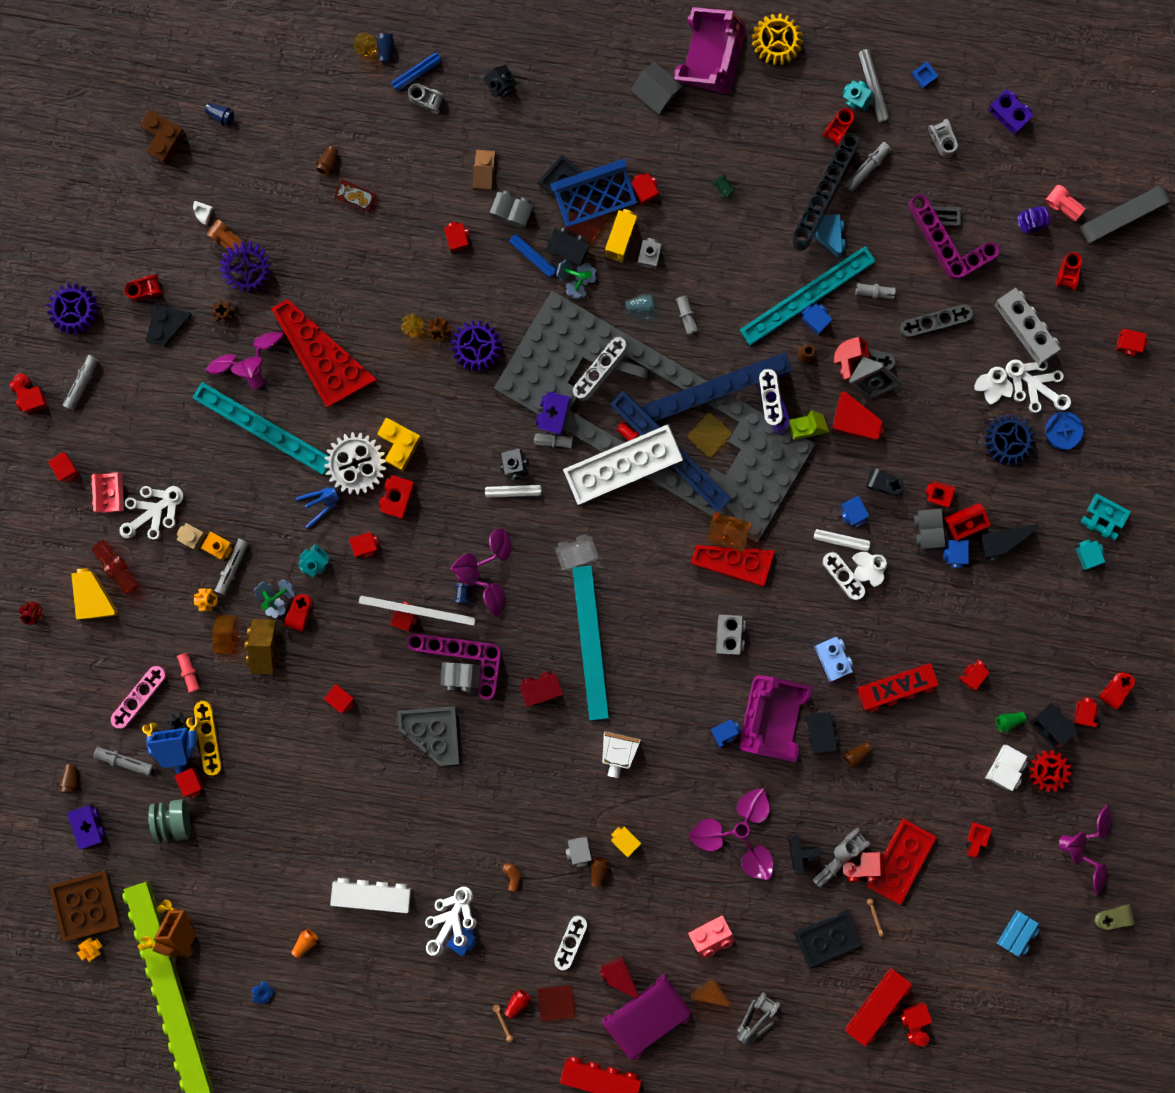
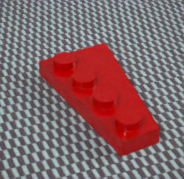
(748, 566)

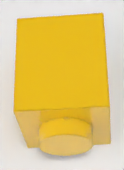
(625, 840)

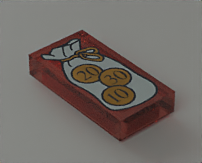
(355, 195)

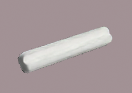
(513, 491)
(842, 540)

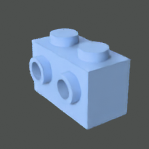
(833, 658)

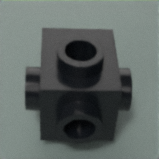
(500, 81)
(514, 464)

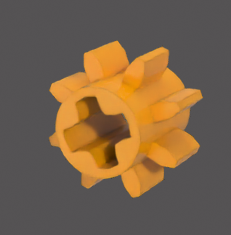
(205, 599)
(89, 949)

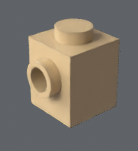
(190, 536)

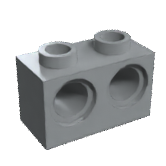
(724, 634)

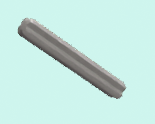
(873, 84)

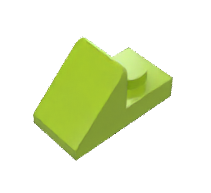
(808, 426)

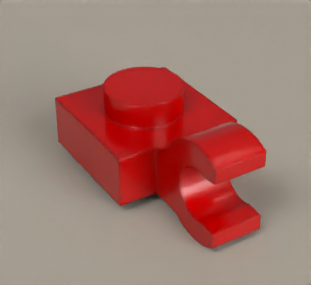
(979, 837)

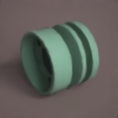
(164, 821)

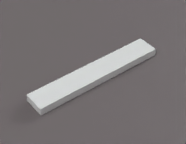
(416, 610)

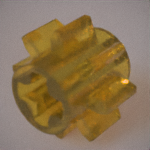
(364, 44)
(412, 325)

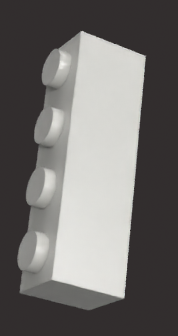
(371, 896)

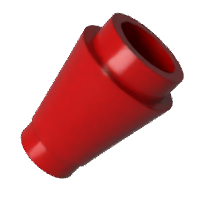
(518, 1002)

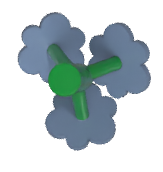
(584, 275)
(272, 603)

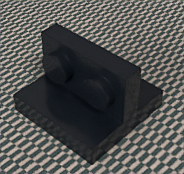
(808, 853)

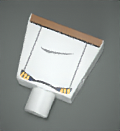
(618, 752)

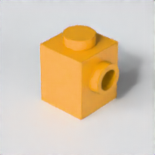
(217, 546)

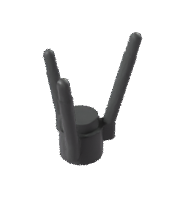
(749, 1034)

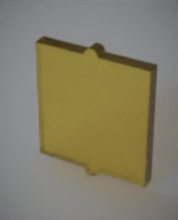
(709, 434)

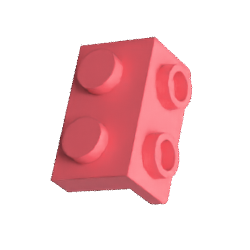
(107, 492)
(712, 937)

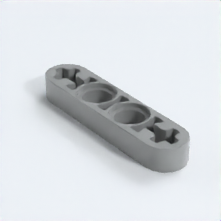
(603, 371)

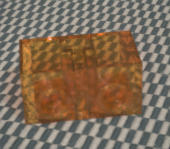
(729, 531)

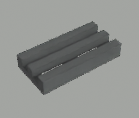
(951, 217)

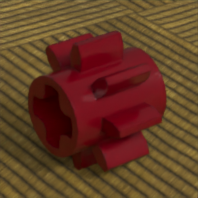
(30, 613)

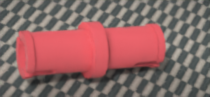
(188, 672)

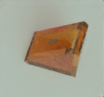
(224, 634)
(710, 993)

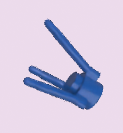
(328, 496)

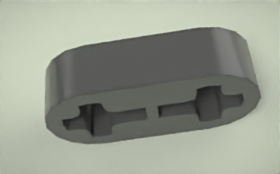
(881, 356)
(631, 370)

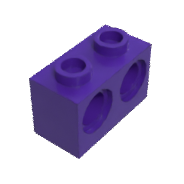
(1006, 115)

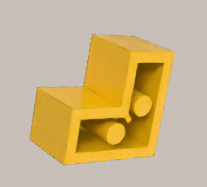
(403, 443)

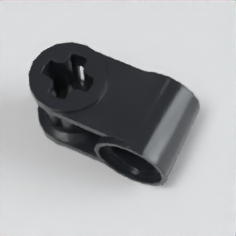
(881, 481)

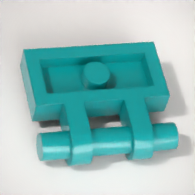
(1109, 512)

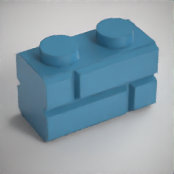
(1018, 934)

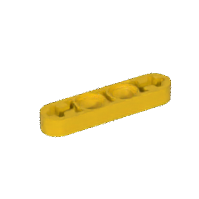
(205, 738)

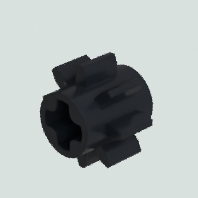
(183, 720)

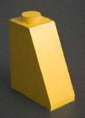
(620, 235)
(90, 596)

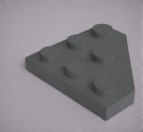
(433, 732)

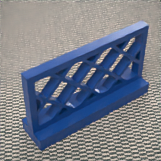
(590, 176)

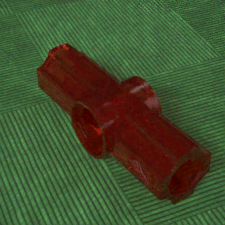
(115, 566)

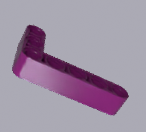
(946, 243)
(463, 653)

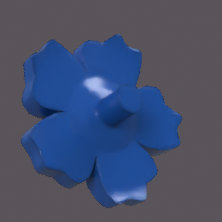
(262, 993)

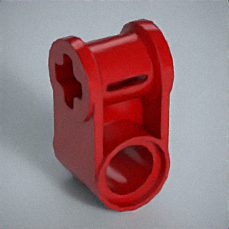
(837, 128)
(1069, 275)
(145, 288)
(297, 616)
(1116, 692)

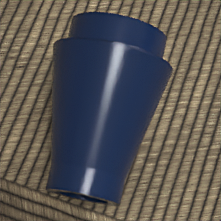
(384, 45)
(220, 114)

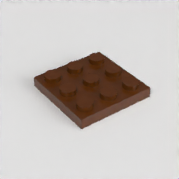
(84, 906)

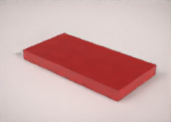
(903, 861)

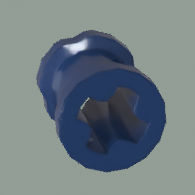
(462, 593)

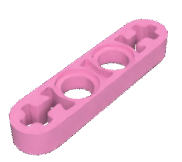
(136, 695)

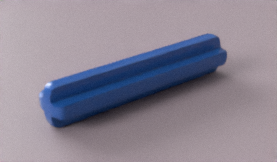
(416, 71)
(532, 255)

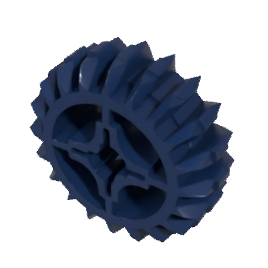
(1016, 424)

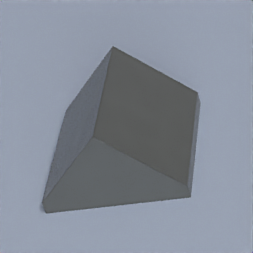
(656, 87)
(873, 378)

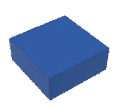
(924, 75)

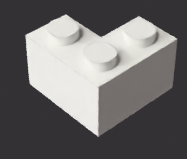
(1006, 768)

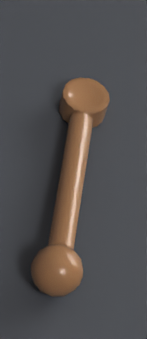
(870, 901)
(496, 1008)

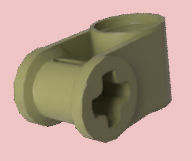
(1118, 917)

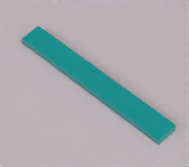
(807, 296)
(261, 428)
(590, 642)

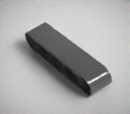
(1125, 214)

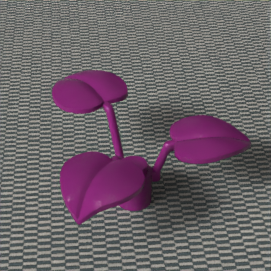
(250, 367)
(468, 573)
(754, 807)
(1076, 847)

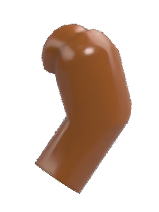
(514, 875)

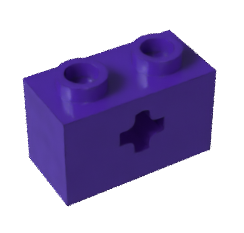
(555, 424)
(82, 817)

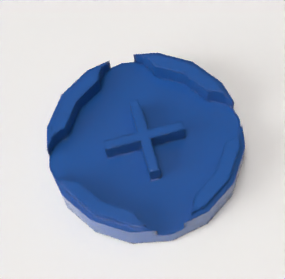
(1064, 430)

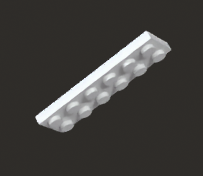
(623, 464)

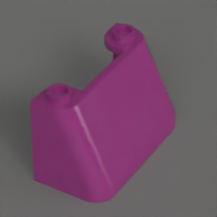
(712, 50)
(773, 717)
(647, 1017)

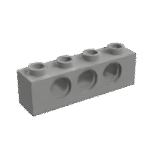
(1028, 337)

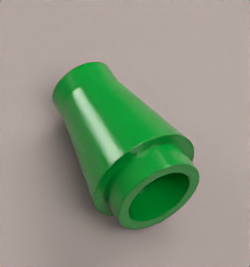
(1009, 721)

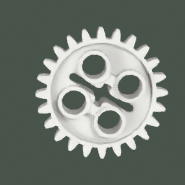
(349, 446)

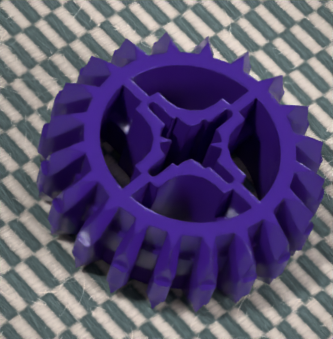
(247, 282)
(78, 303)
(484, 345)

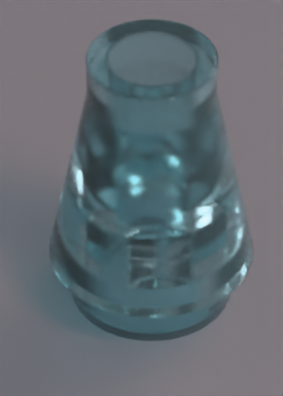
(640, 303)

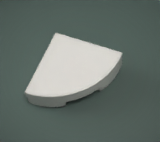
(202, 212)

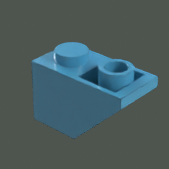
(830, 234)

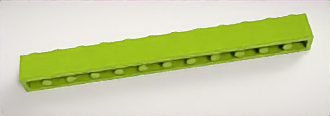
(169, 993)

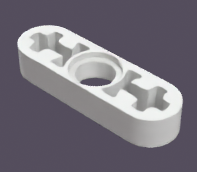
(767, 412)
(829, 568)
(559, 954)

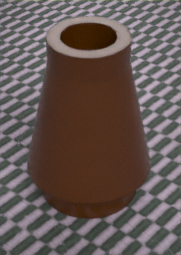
(326, 163)
(806, 358)
(855, 756)
(68, 781)
(599, 869)

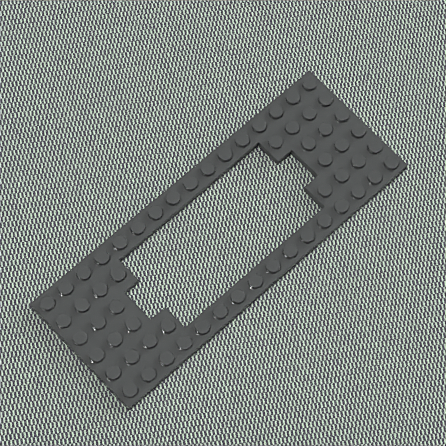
(568, 333)

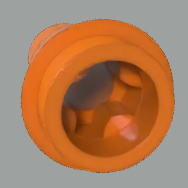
(304, 943)

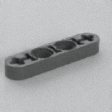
(936, 322)

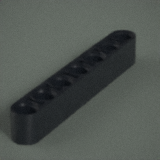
(824, 199)

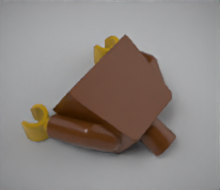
(174, 934)

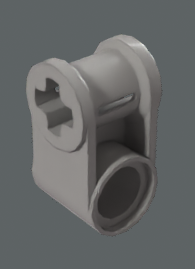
(427, 98)
(941, 135)
(851, 846)

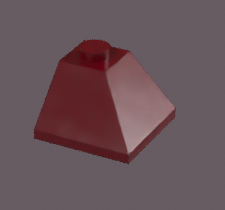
(618, 976)

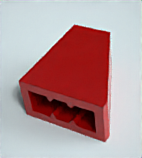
(856, 420)

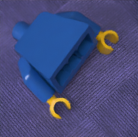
(174, 746)

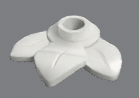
(994, 388)
(867, 570)

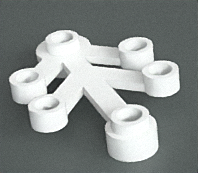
(1035, 383)
(153, 510)
(451, 919)

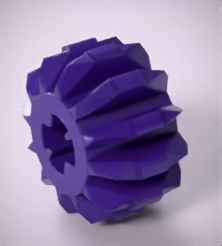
(1034, 219)

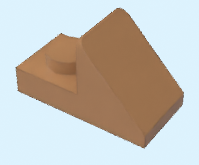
(483, 169)

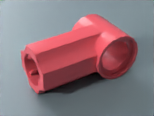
(1061, 200)

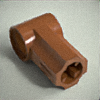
(222, 235)

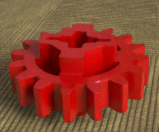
(1055, 778)

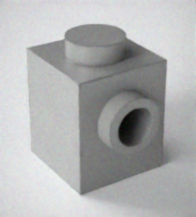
(649, 253)
(578, 851)

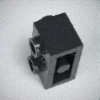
(568, 245)
(1053, 726)
(821, 732)

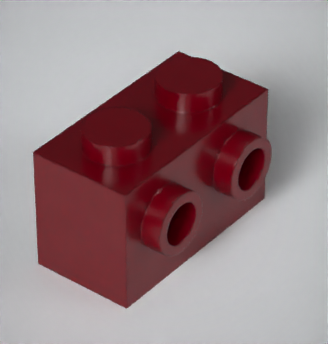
(540, 689)

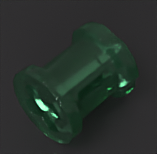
(724, 186)

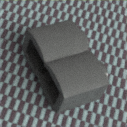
(511, 209)
(930, 529)
(460, 675)

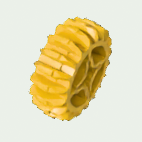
(782, 44)

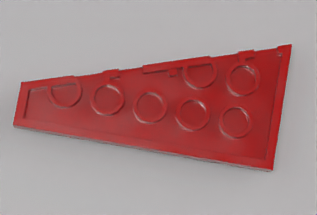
(327, 364)

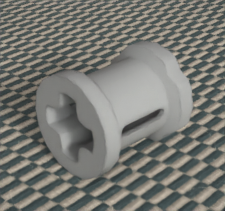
(766, 1004)

